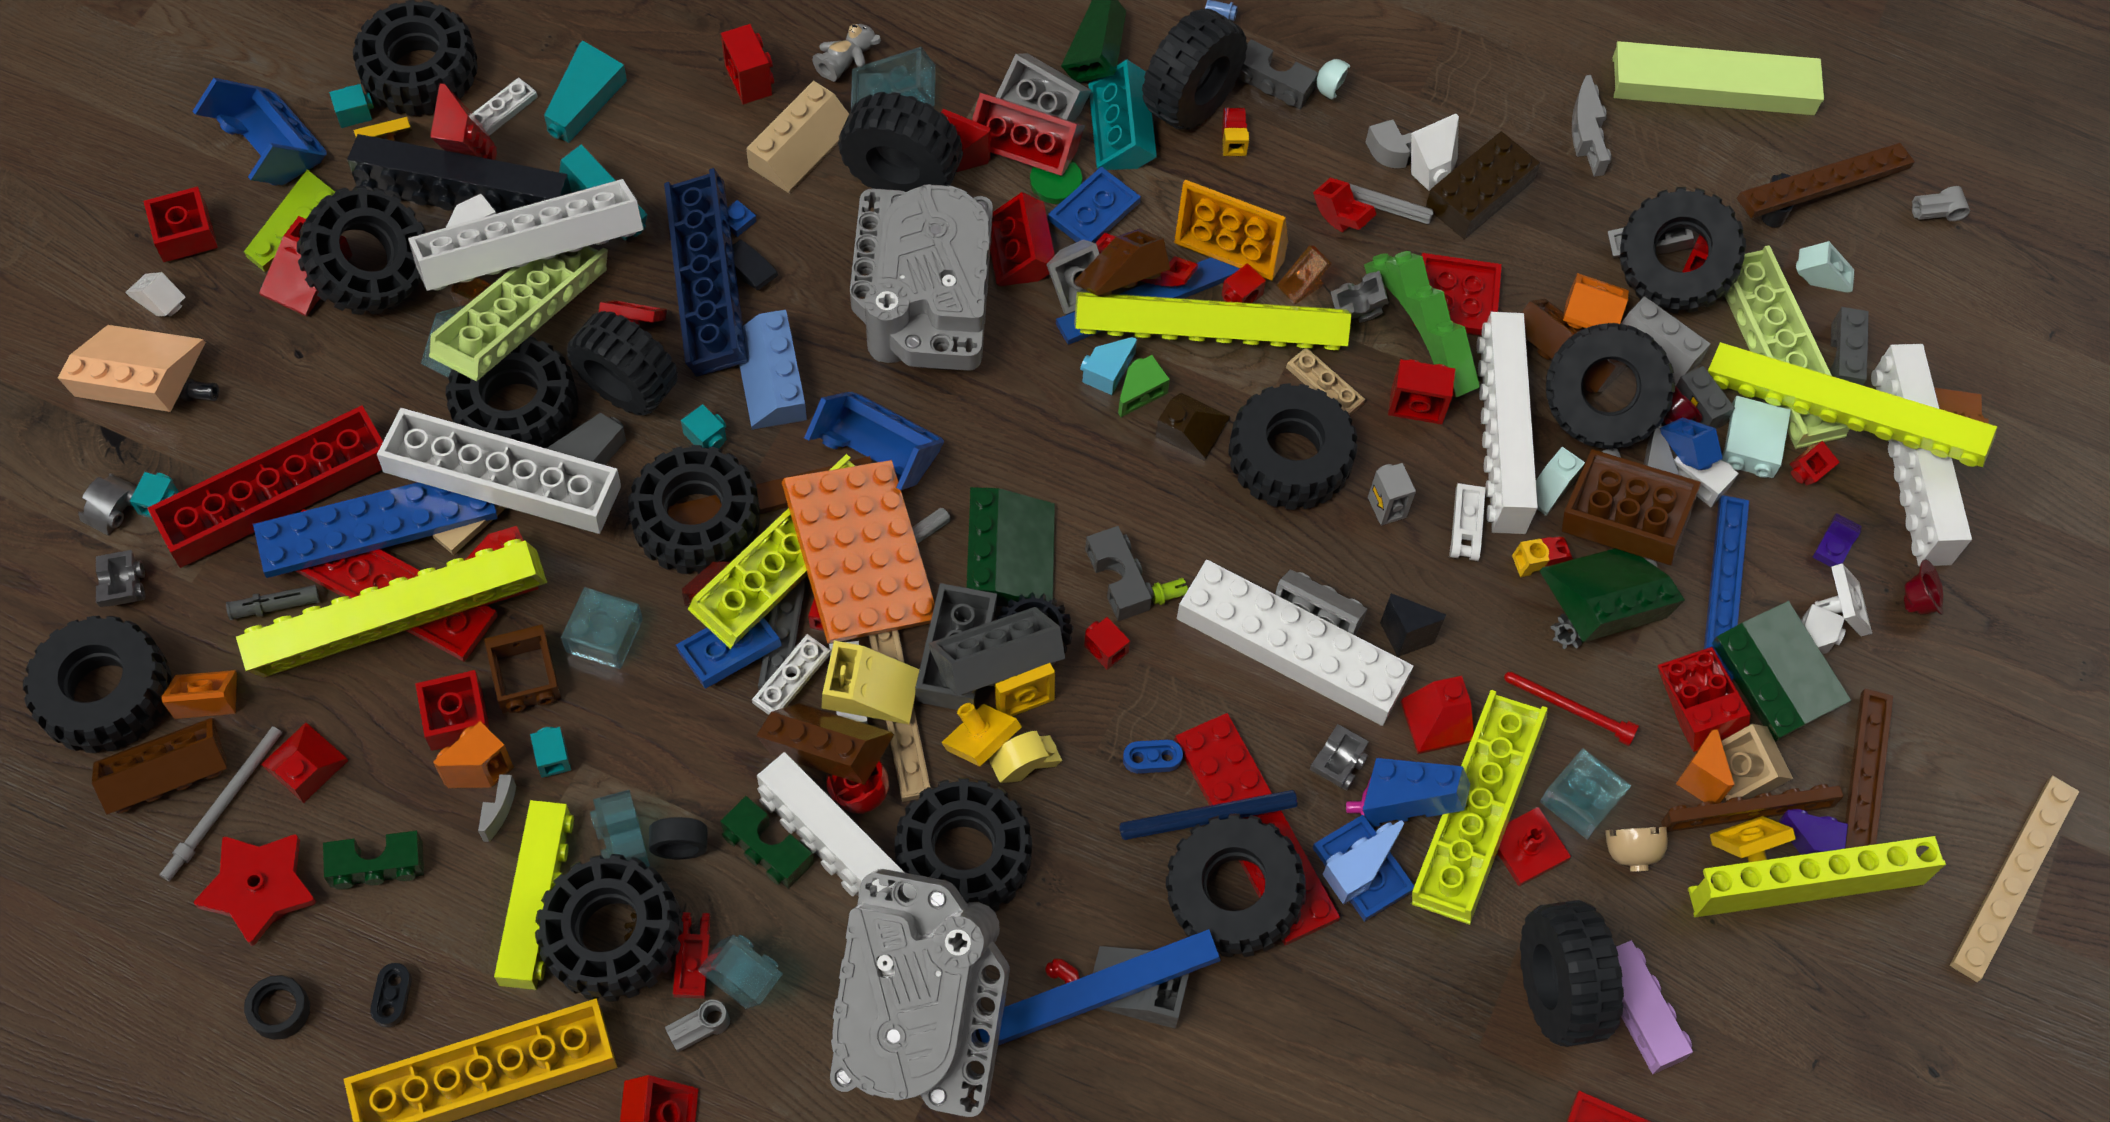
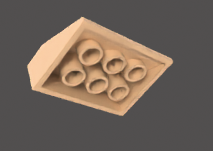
(132, 367)

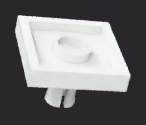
(1848, 600)

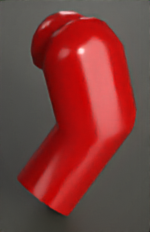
(1062, 969)

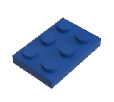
(1094, 207)
(714, 660)
(1390, 882)

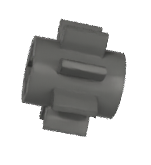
(1562, 634)

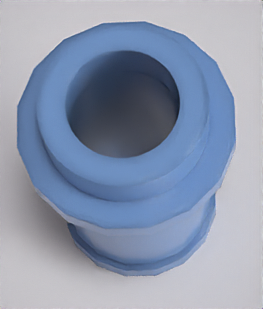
(1227, 10)

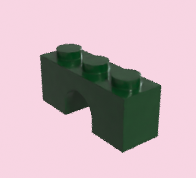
(399, 861)
(783, 861)

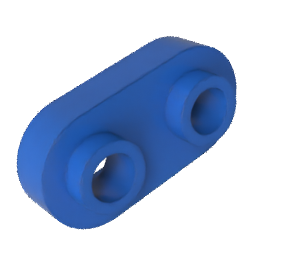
(1151, 754)

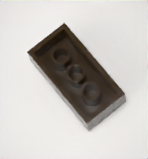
(1482, 184)

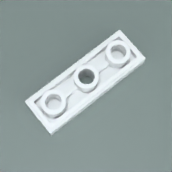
(505, 105)
(782, 689)

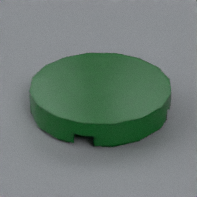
(1054, 187)

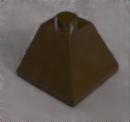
(1191, 425)

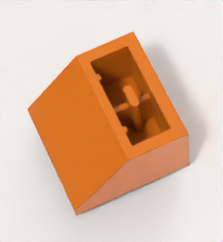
(1594, 303)
(473, 760)

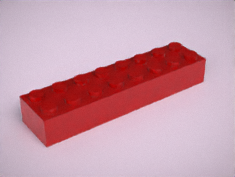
(268, 486)

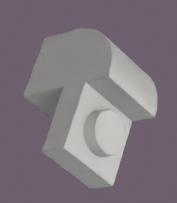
(1389, 145)

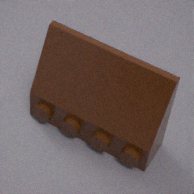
(1630, 507)

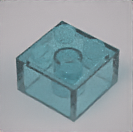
(602, 628)
(1585, 793)
(741, 971)

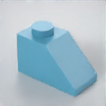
(1108, 364)

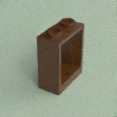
(514, 644)

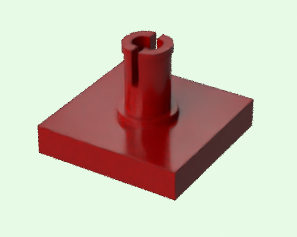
(634, 312)
(1531, 847)

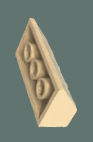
(798, 138)

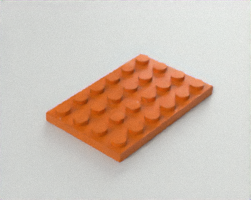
(859, 551)

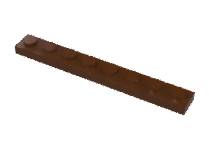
(1825, 180)

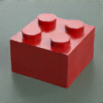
(747, 63)
(180, 224)
(1421, 391)
(450, 707)

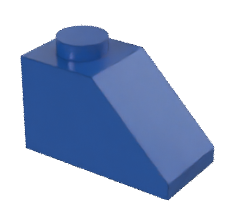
(1693, 443)

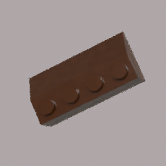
(1548, 332)
(825, 741)
(158, 767)

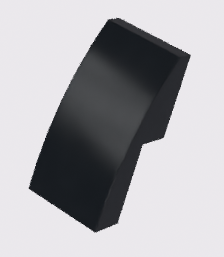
(752, 266)

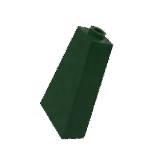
(1097, 42)

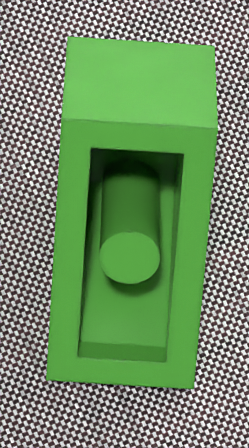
(1142, 385)

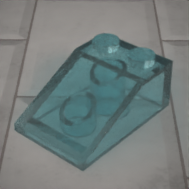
(905, 73)

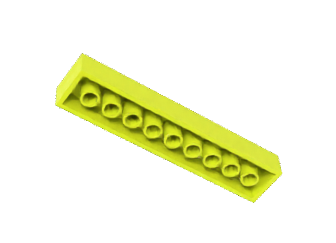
(391, 609)

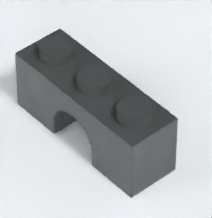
(1289, 86)
(1850, 337)
(1112, 552)

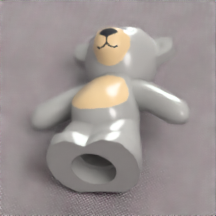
(840, 54)

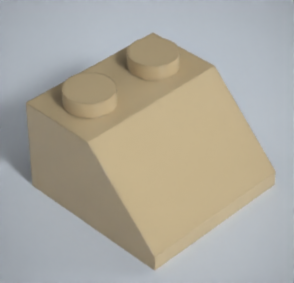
(1754, 762)

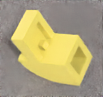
(1023, 755)

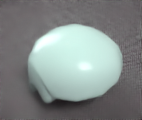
(1331, 77)

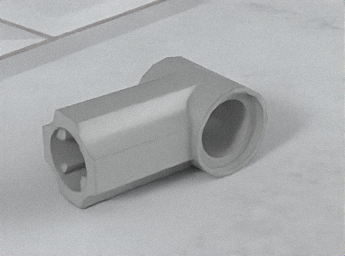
(1949, 204)
(694, 1026)

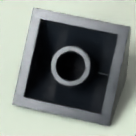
(1410, 624)

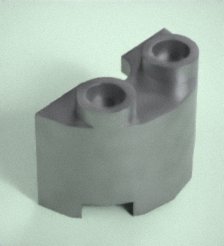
(1362, 300)
(106, 502)
(119, 579)
(1340, 756)

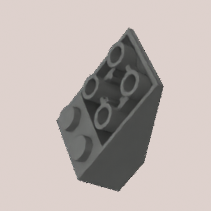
(1156, 1004)

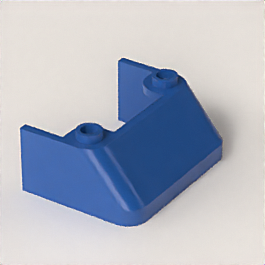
(269, 126)
(877, 433)

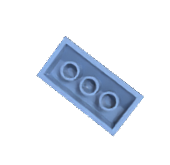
(772, 372)

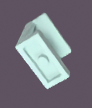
(1756, 437)

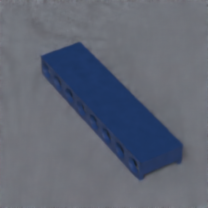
(705, 274)

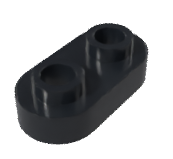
(390, 996)

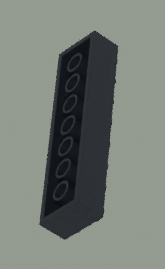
(449, 177)

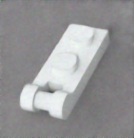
(1467, 521)

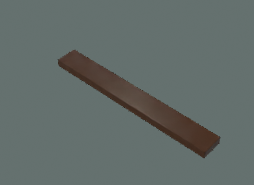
(770, 497)

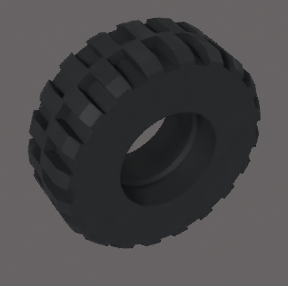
(408, 29)
(1194, 68)
(899, 143)
(1682, 211)
(334, 275)
(1299, 412)
(1640, 416)
(540, 420)
(684, 474)
(73, 654)
(973, 807)
(1229, 841)
(579, 897)
(1571, 973)

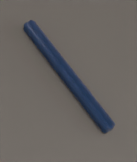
(1200, 816)

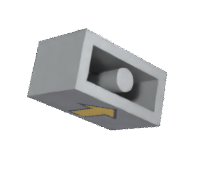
(1391, 493)

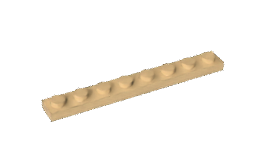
(2014, 879)

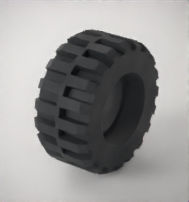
(622, 363)

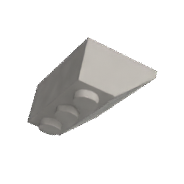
(1043, 88)
(1683, 346)
(1321, 601)

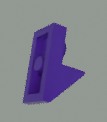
(1837, 541)

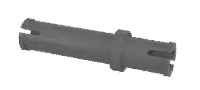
(259, 605)

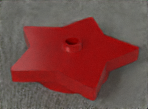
(242, 868)

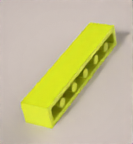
(537, 867)

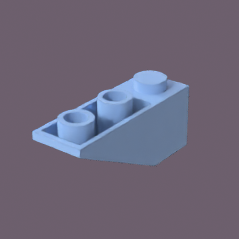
(1354, 871)

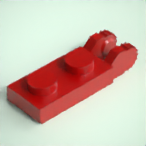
(692, 954)

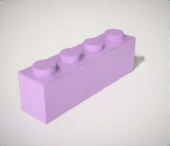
(1648, 1015)

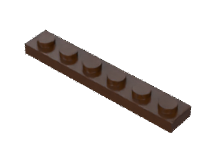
(1868, 768)
(1739, 810)

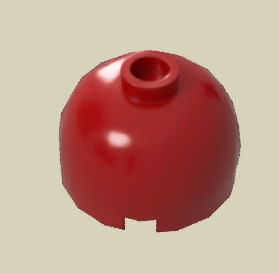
(859, 797)

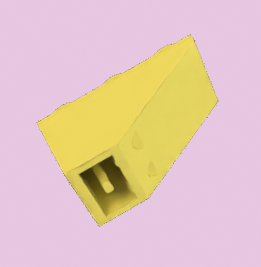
(869, 684)

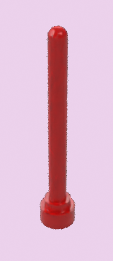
(1622, 730)

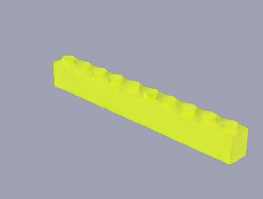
(1212, 319)
(1853, 405)

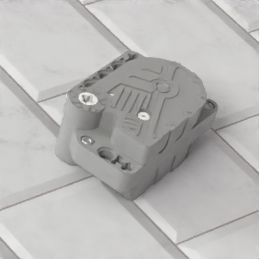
(923, 275)
(916, 995)

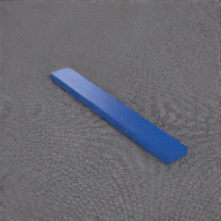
(1209, 274)
(1726, 569)
(1106, 986)

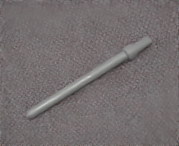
(185, 850)

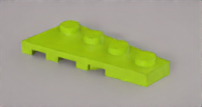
(299, 202)

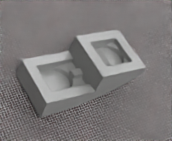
(495, 813)

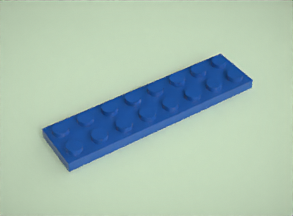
(363, 526)

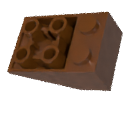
(1125, 262)

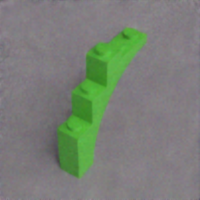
(1427, 307)

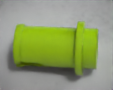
(1168, 591)

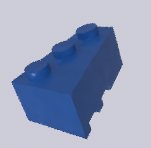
(1414, 789)

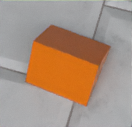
(201, 694)
(1708, 771)

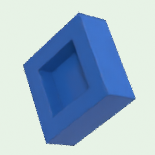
(740, 218)

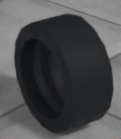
(678, 838)
(267, 986)

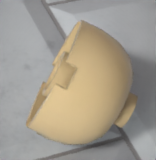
(1637, 846)

